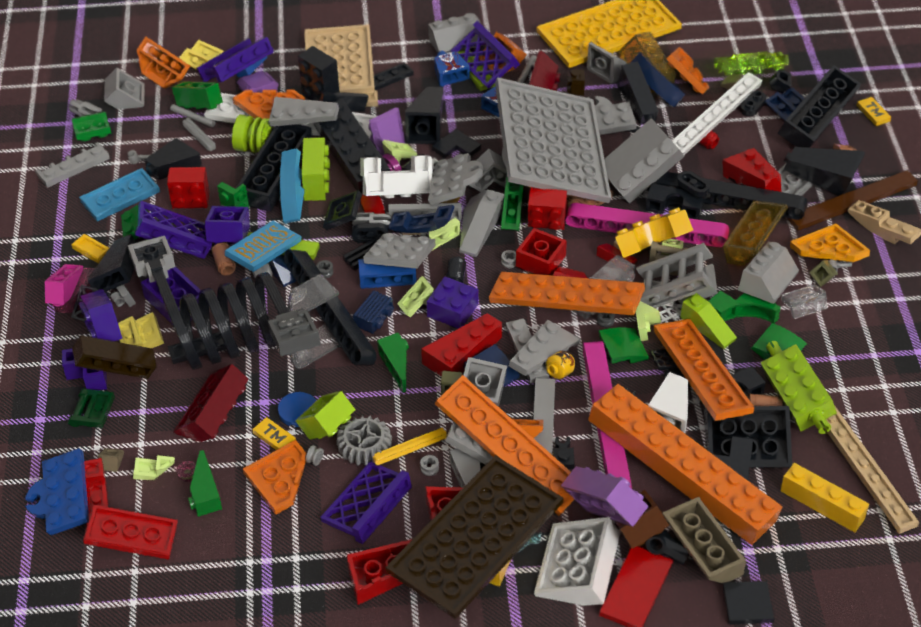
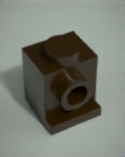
(576, 82)

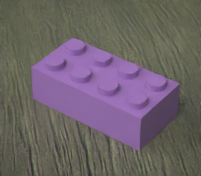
(605, 495)

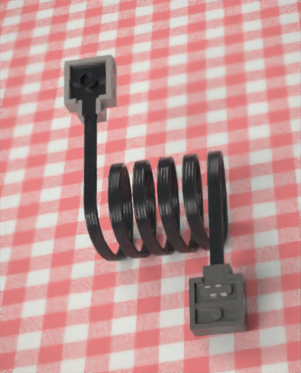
(286, 332)

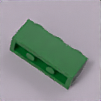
(197, 95)

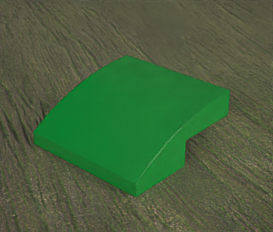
(776, 333)
(623, 345)

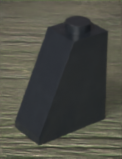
(171, 155)

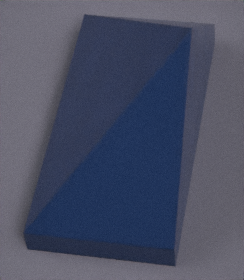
(281, 271)

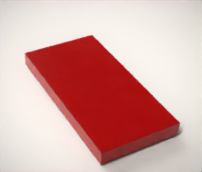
(130, 532)
(636, 588)

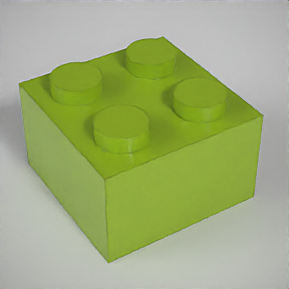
(325, 415)

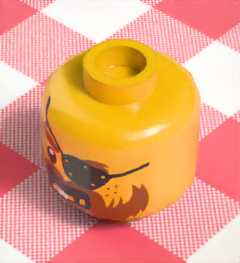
(560, 364)

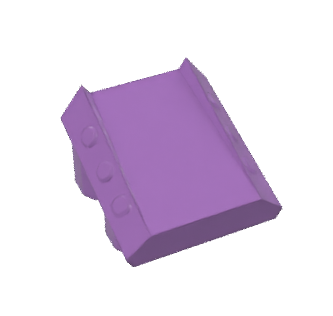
(257, 82)
(386, 127)

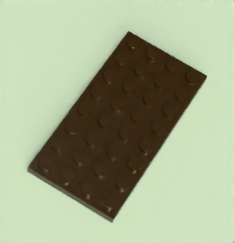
(474, 536)

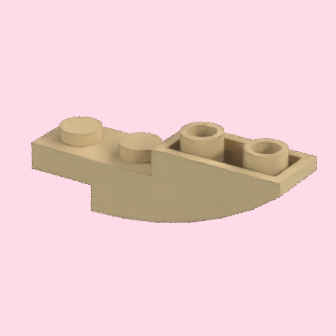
(879, 222)

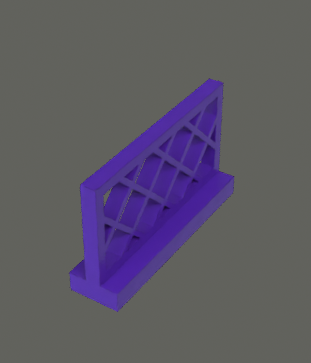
(497, 48)
(177, 238)
(379, 506)

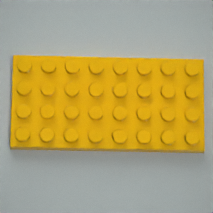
(607, 26)

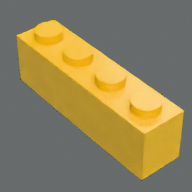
(824, 497)

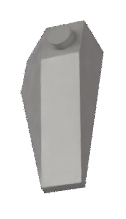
(479, 220)

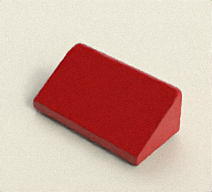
(372, 204)
(608, 252)

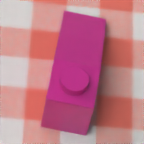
(62, 284)

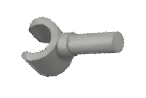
(134, 158)
(836, 265)

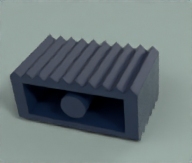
(373, 311)

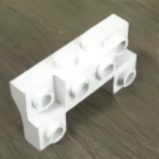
(392, 183)

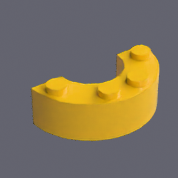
(657, 229)

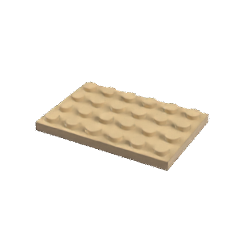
(352, 51)

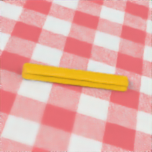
(409, 446)

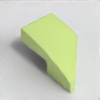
(150, 469)

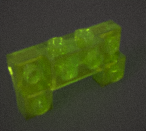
(751, 62)

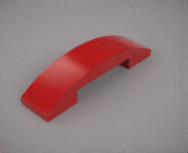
(95, 484)

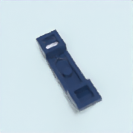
(658, 81)
(421, 223)

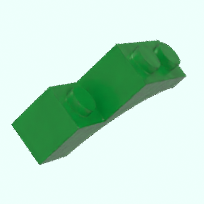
(744, 306)

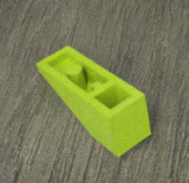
(707, 320)

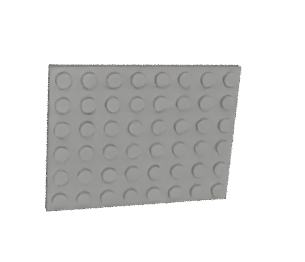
(551, 140)

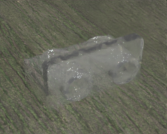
(805, 300)

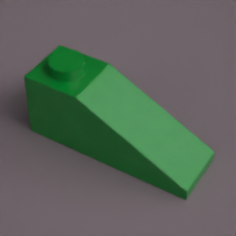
(512, 206)
(394, 355)
(203, 489)

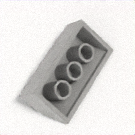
(769, 273)

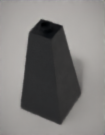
(425, 117)
(824, 167)

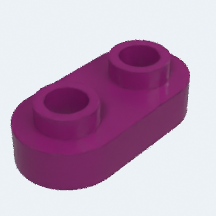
(392, 162)

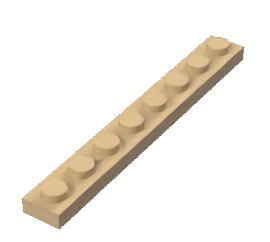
(871, 474)

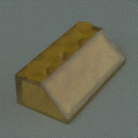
(649, 47)
(752, 231)

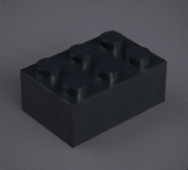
(317, 73)

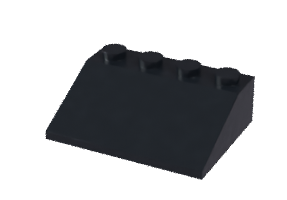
(766, 426)

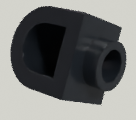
(781, 81)

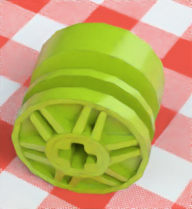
(250, 133)

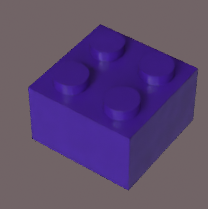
(227, 224)
(452, 302)

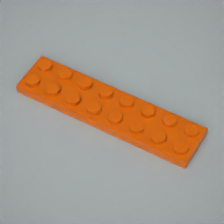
(567, 293)
(703, 370)
(503, 436)

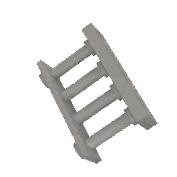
(680, 288)

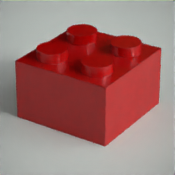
(188, 187)
(547, 208)
(541, 253)

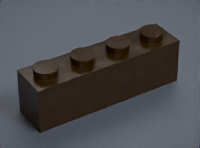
(114, 357)

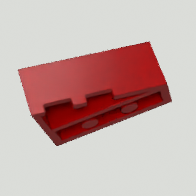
(752, 170)

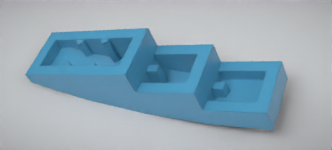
(290, 186)

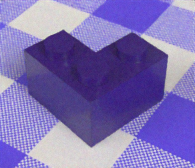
(93, 378)

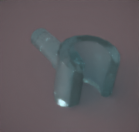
(535, 539)

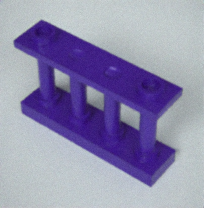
(235, 59)

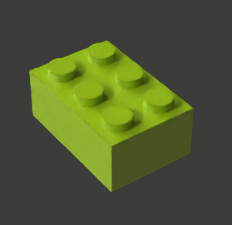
(315, 169)

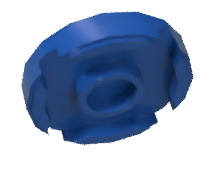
(293, 406)

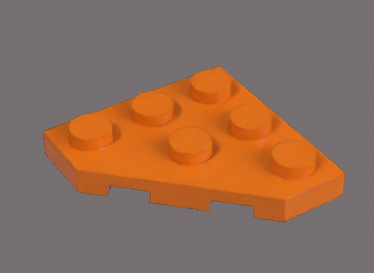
(684, 64)
(261, 103)
(278, 476)

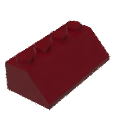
(545, 73)
(212, 404)

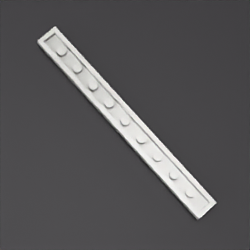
(716, 113)

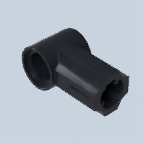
(670, 547)

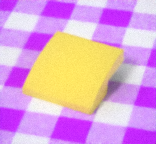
(199, 54)
(141, 332)

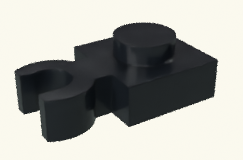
(564, 453)

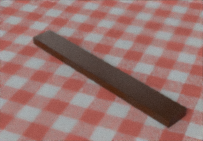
(868, 194)

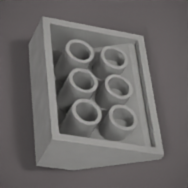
(641, 160)

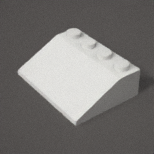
(578, 561)

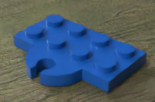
(61, 493)

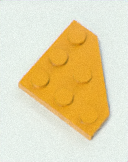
(831, 244)

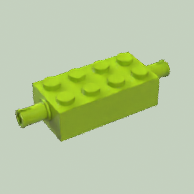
(798, 387)

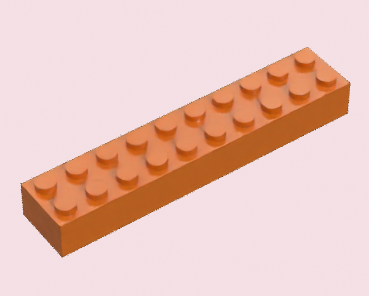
(685, 463)

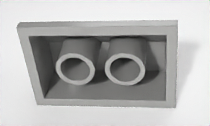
(448, 33)

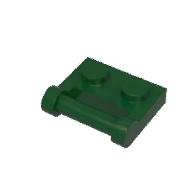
(96, 411)

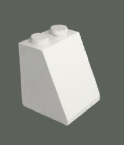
(672, 401)

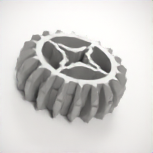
(362, 439)

